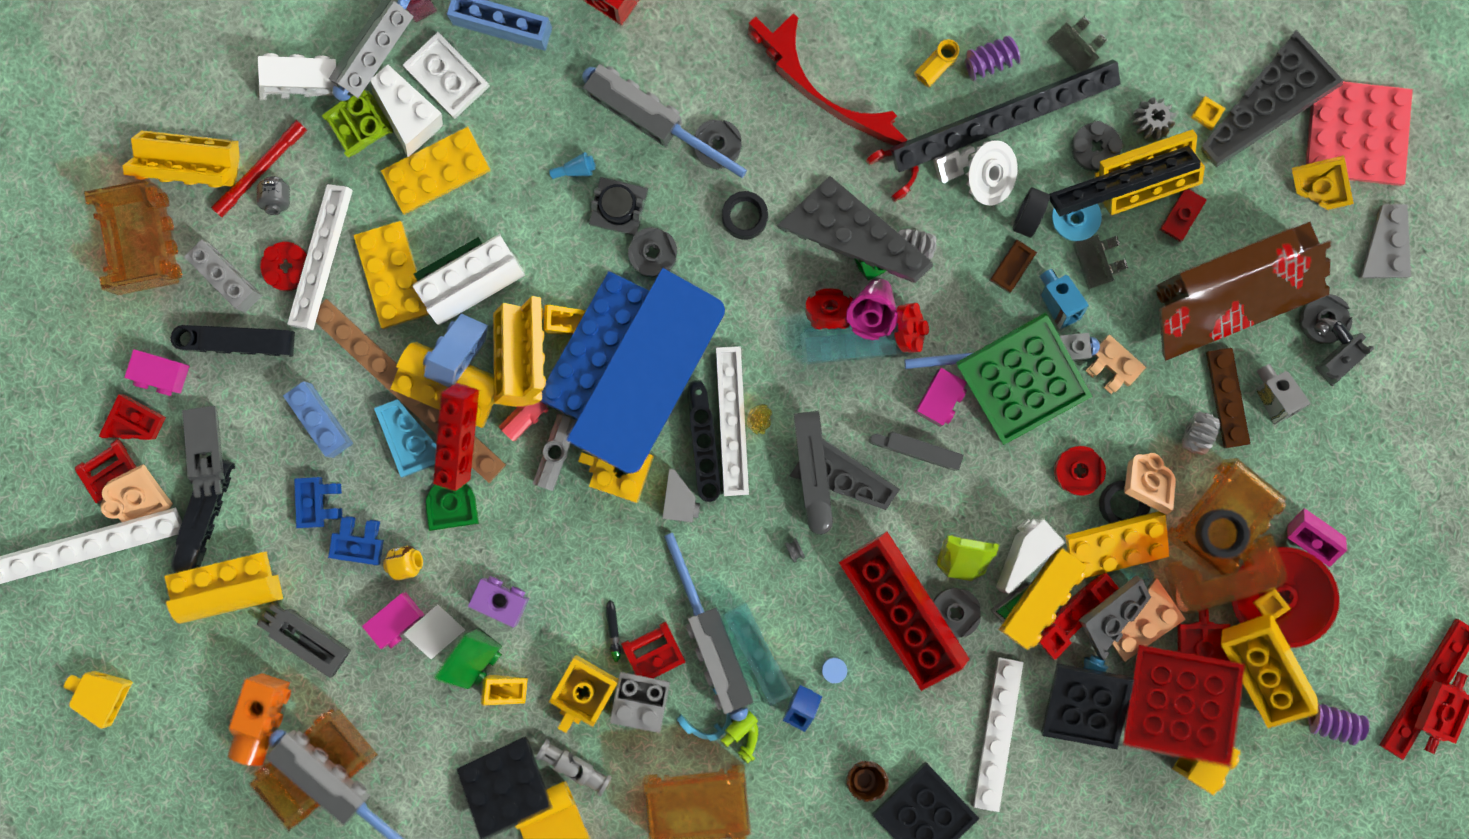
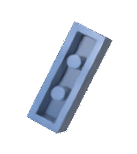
(455, 350)
(318, 419)

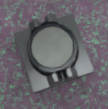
(618, 204)

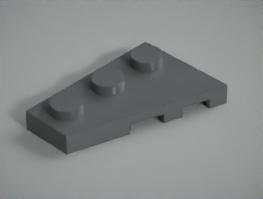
(1109, 618)

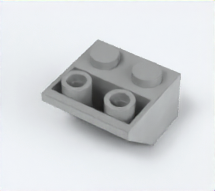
(640, 702)

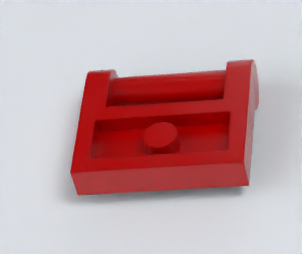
(96, 483)
(658, 660)

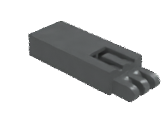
(203, 436)
(918, 450)
(314, 644)

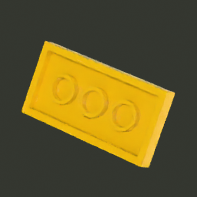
(435, 170)
(390, 274)
(1120, 544)

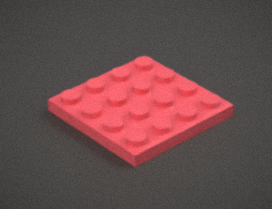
(1365, 126)

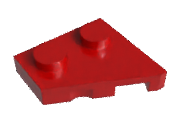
(131, 420)

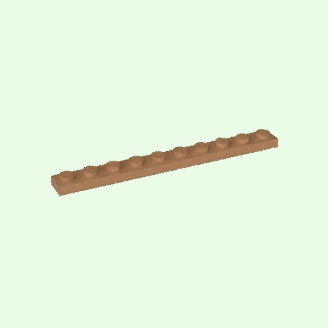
(385, 369)

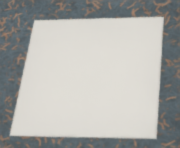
(434, 631)

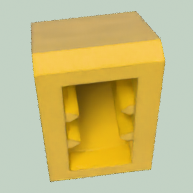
(561, 319)
(503, 690)

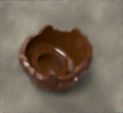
(867, 781)

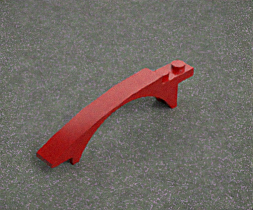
(782, 46)

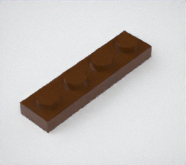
(1228, 398)

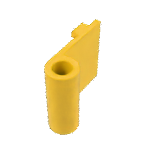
(559, 822)

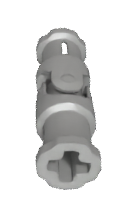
(568, 764)

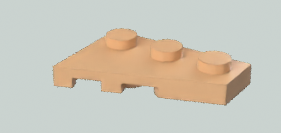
(1153, 622)

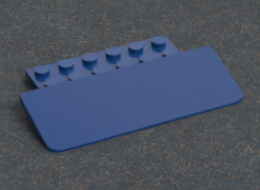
(631, 364)

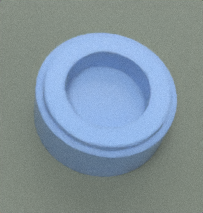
(834, 670)

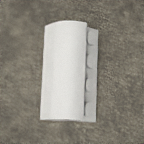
(468, 279)

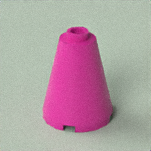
(873, 311)

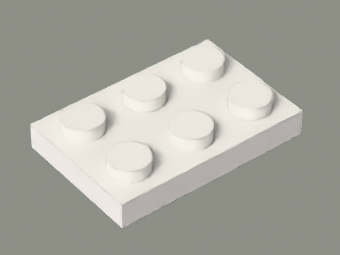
(446, 75)

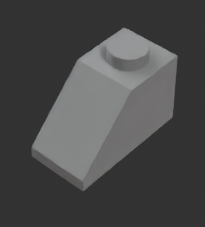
(679, 500)

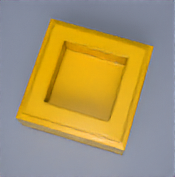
(1208, 113)
(1271, 603)

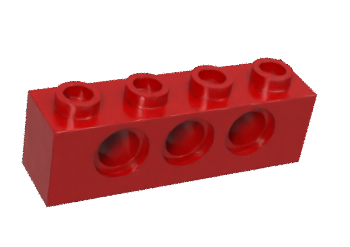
(456, 436)

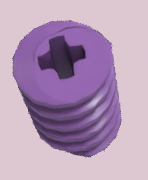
(991, 55)
(1339, 724)

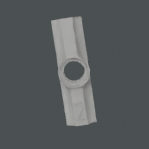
(550, 468)

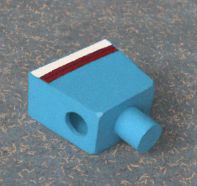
(1064, 307)

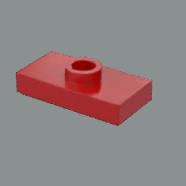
(1183, 214)

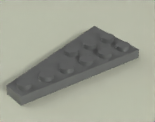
(850, 228)

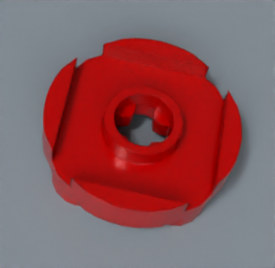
(274, 257)
(820, 316)
(910, 328)
(1069, 480)

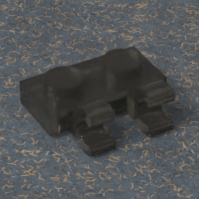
(1073, 48)
(1094, 261)

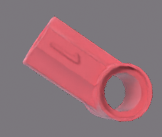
(522, 419)

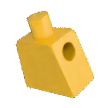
(97, 696)

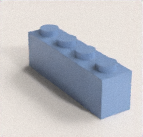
(501, 22)

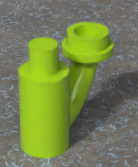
(737, 731)

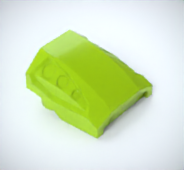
(358, 122)
(965, 557)

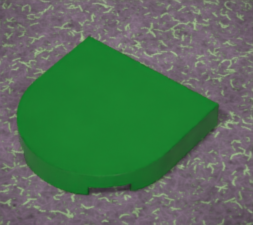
(451, 508)

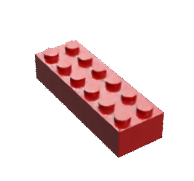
(904, 611)

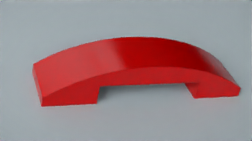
(1056, 636)

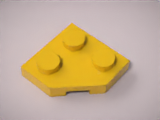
(1325, 181)

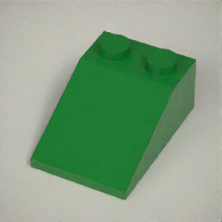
(469, 660)

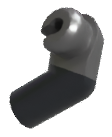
(1334, 326)

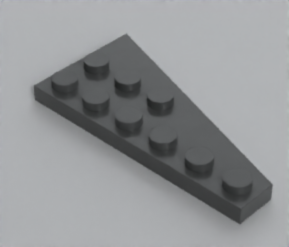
(1278, 94)

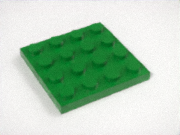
(1024, 378)

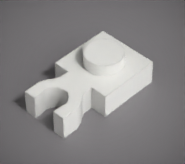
(952, 164)

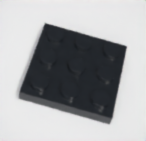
(1087, 706)
(504, 788)
(925, 809)

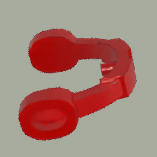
(880, 154)

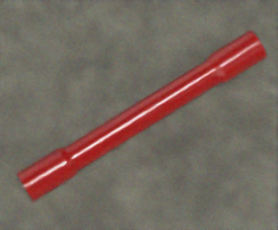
(231, 197)

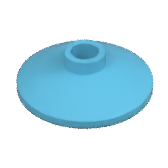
(1087, 226)

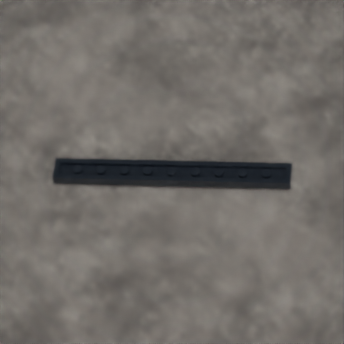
(1005, 115)

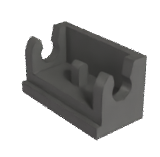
(1343, 359)

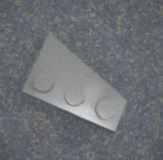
(1389, 245)

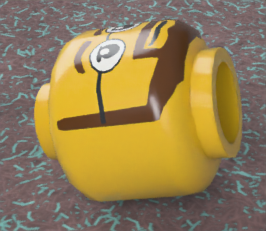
(403, 562)

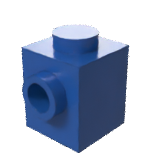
(802, 708)

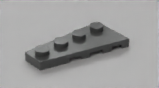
(854, 479)

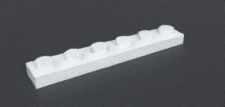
(320, 257)
(732, 421)
(998, 734)

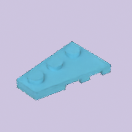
(407, 440)

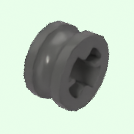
(794, 550)

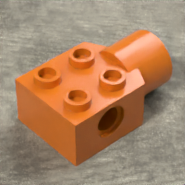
(257, 717)

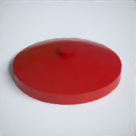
(1309, 593)

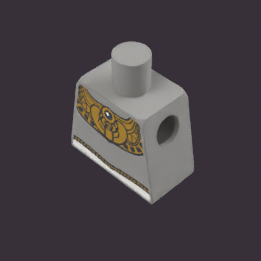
(1280, 394)

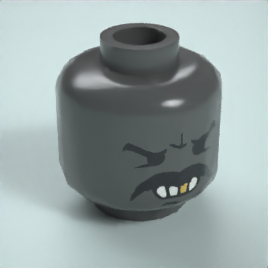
(273, 195)

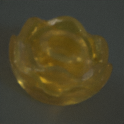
(759, 419)

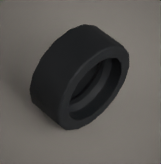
(745, 196)
(1031, 212)
(1104, 503)
(1241, 527)

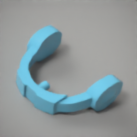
(711, 737)

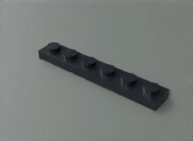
(1124, 180)

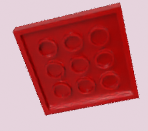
(1184, 705)

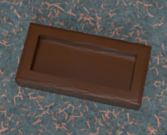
(1013, 266)

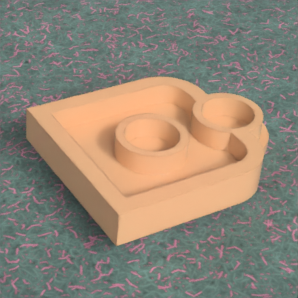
(1151, 482)
(133, 496)

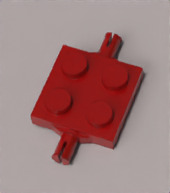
(1202, 638)
(1444, 712)

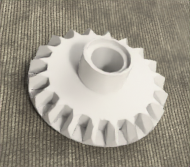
(992, 172)

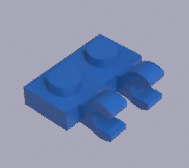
(309, 502)
(356, 548)

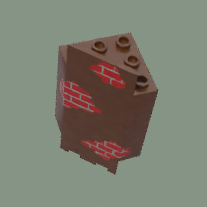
(1242, 289)

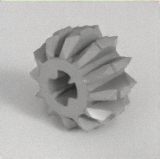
(1145, 122)
(920, 240)
(1200, 433)

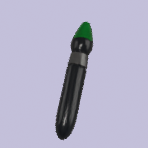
(615, 648)

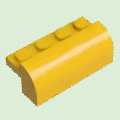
(183, 159)
(1156, 190)
(518, 353)
(412, 383)
(222, 588)

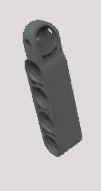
(813, 471)

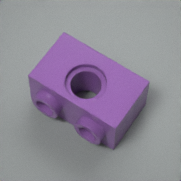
(484, 601)

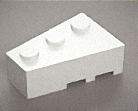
(295, 75)
(407, 111)

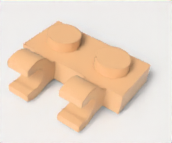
(1118, 361)

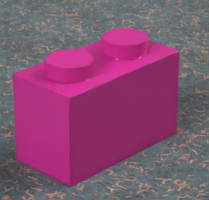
(157, 372)
(941, 397)
(1317, 537)
(393, 621)

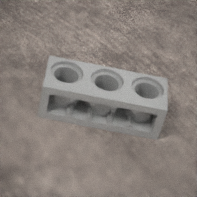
(223, 276)

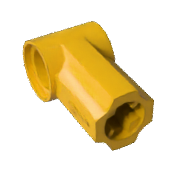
(936, 63)

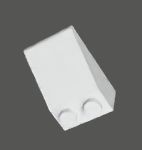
(1028, 551)

